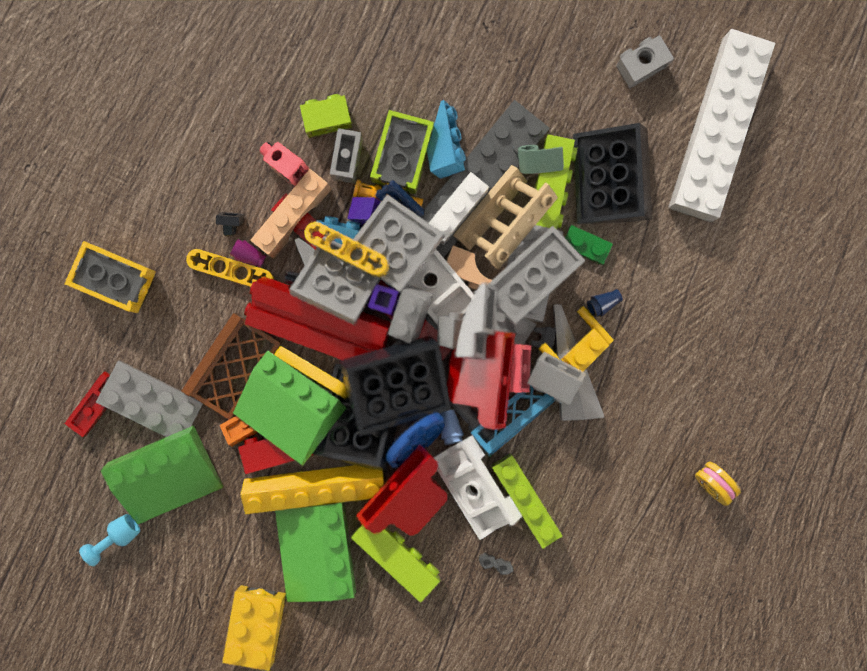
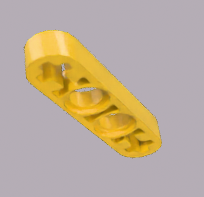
(347, 248)
(231, 267)
(312, 371)

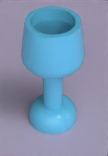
(119, 531)

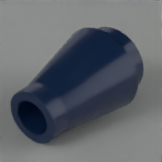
(602, 303)

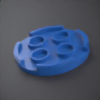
(421, 433)

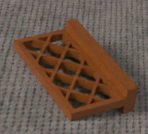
(211, 360)

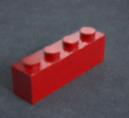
(261, 455)

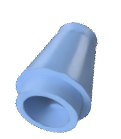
(452, 432)

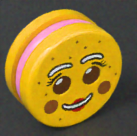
(718, 483)

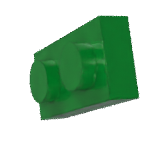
(588, 245)

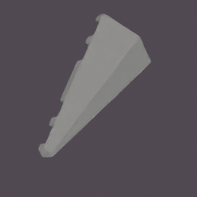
(585, 403)

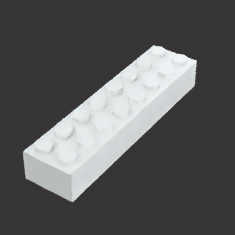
(721, 125)

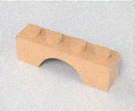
(304, 197)
(465, 267)

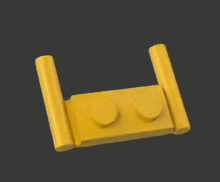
(588, 348)

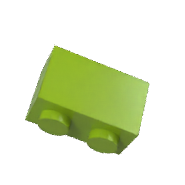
(325, 115)

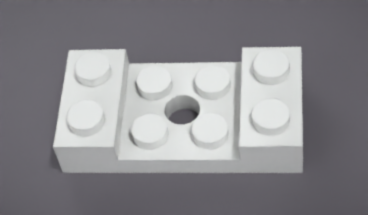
(449, 293)
(463, 467)

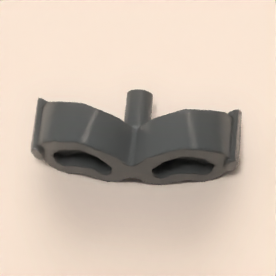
(502, 566)

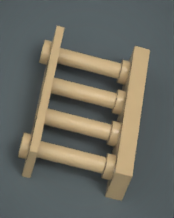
(492, 206)

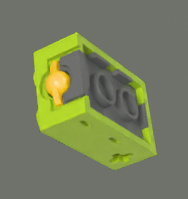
(402, 151)

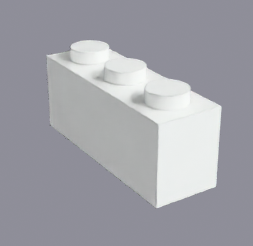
(459, 206)

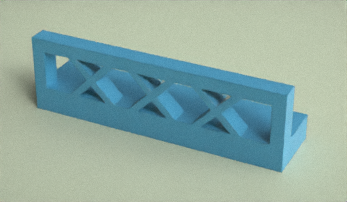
(517, 424)

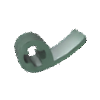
(540, 161)

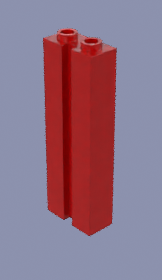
(307, 325)

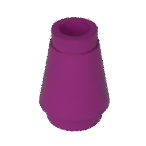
(247, 254)

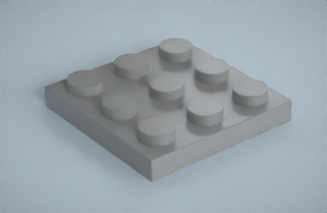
(400, 238)
(334, 285)

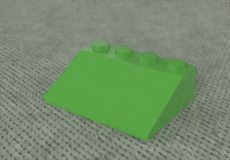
(287, 408)
(162, 475)
(316, 553)

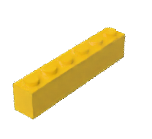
(310, 488)

